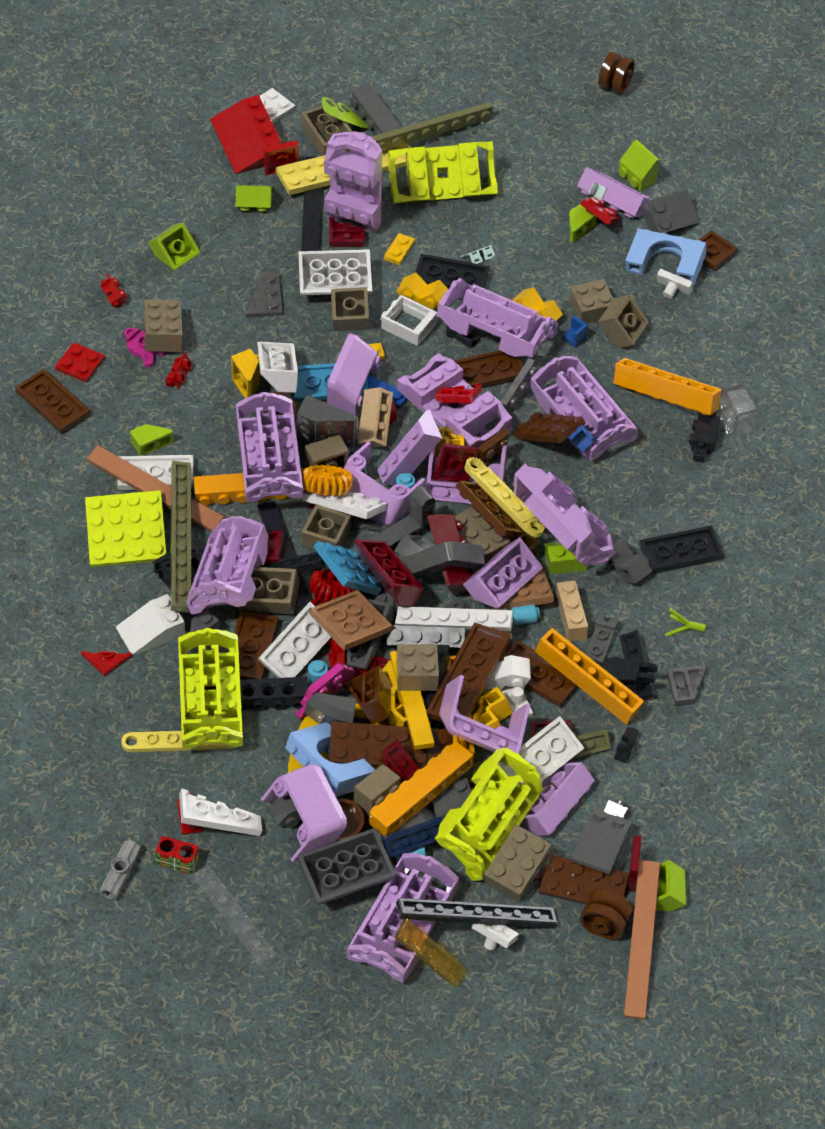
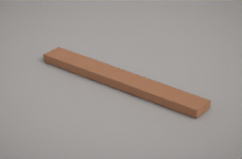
(145, 482)
(641, 940)

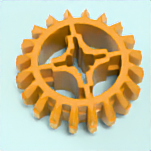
(327, 480)

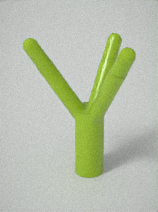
(689, 624)

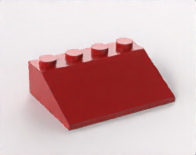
(245, 132)

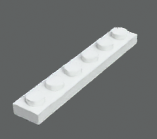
(454, 617)

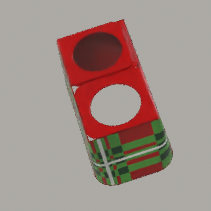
(167, 860)

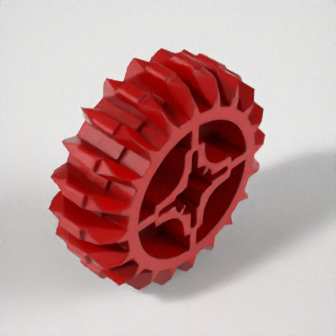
(326, 586)

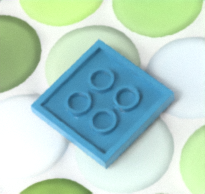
(347, 568)

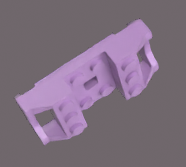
(354, 179)
(517, 325)
(583, 397)
(461, 419)
(268, 469)
(556, 509)
(228, 564)
(375, 938)

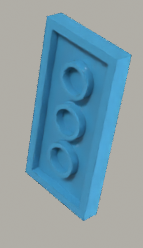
(313, 381)

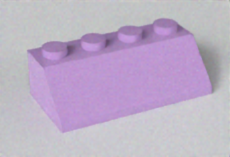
(617, 193)
(411, 449)
(503, 574)
(558, 797)

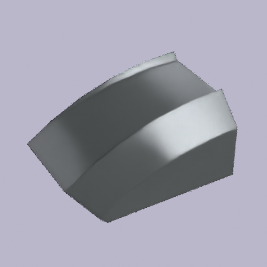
(330, 708)

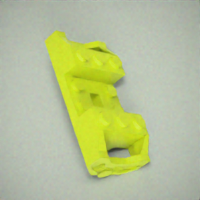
(426, 163)
(210, 714)
(490, 811)

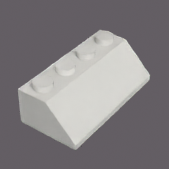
(278, 365)

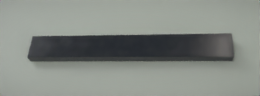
(311, 219)
(273, 522)
(476, 913)

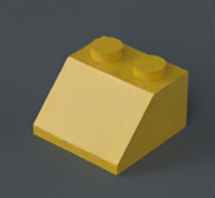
(246, 372)

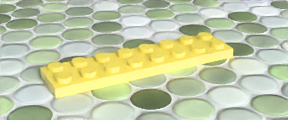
(310, 173)

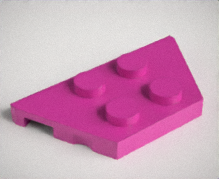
(328, 684)

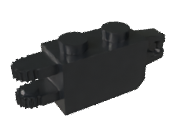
(705, 435)
(630, 671)

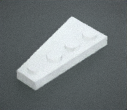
(218, 816)

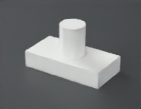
(673, 283)
(516, 698)
(496, 935)

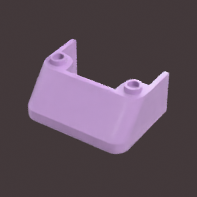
(350, 373)
(446, 490)
(396, 497)
(477, 732)
(316, 805)

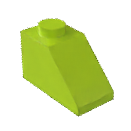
(580, 222)
(150, 438)

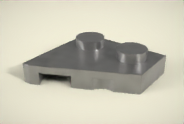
(685, 683)

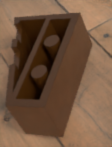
(372, 694)

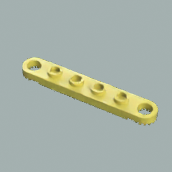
(504, 497)
(163, 742)

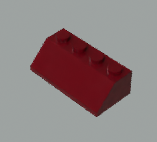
(446, 529)
(390, 571)

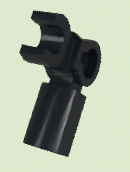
(469, 340)
(626, 745)

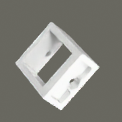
(415, 309)

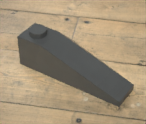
(362, 654)

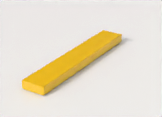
(415, 714)

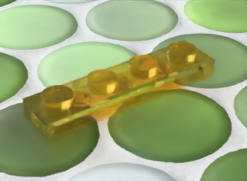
(430, 952)

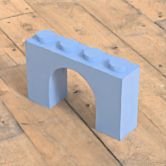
(648, 243)
(306, 749)

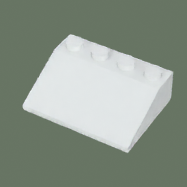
(333, 270)

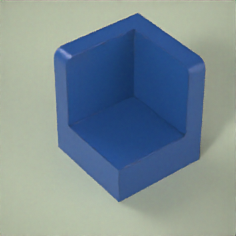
(576, 333)
(582, 438)

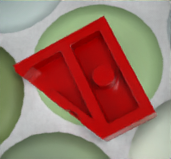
(458, 394)
(337, 653)

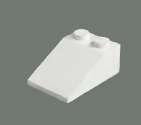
(151, 625)

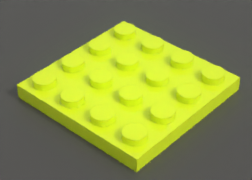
(125, 528)

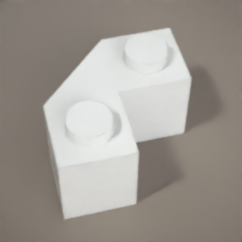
(511, 672)

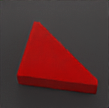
(106, 661)

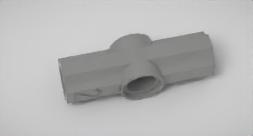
(115, 879)

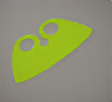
(349, 117)

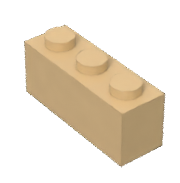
(375, 417)
(571, 610)

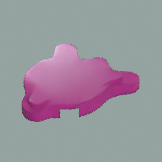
(136, 346)

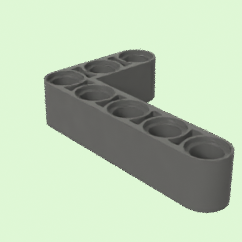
(417, 523)
(445, 555)

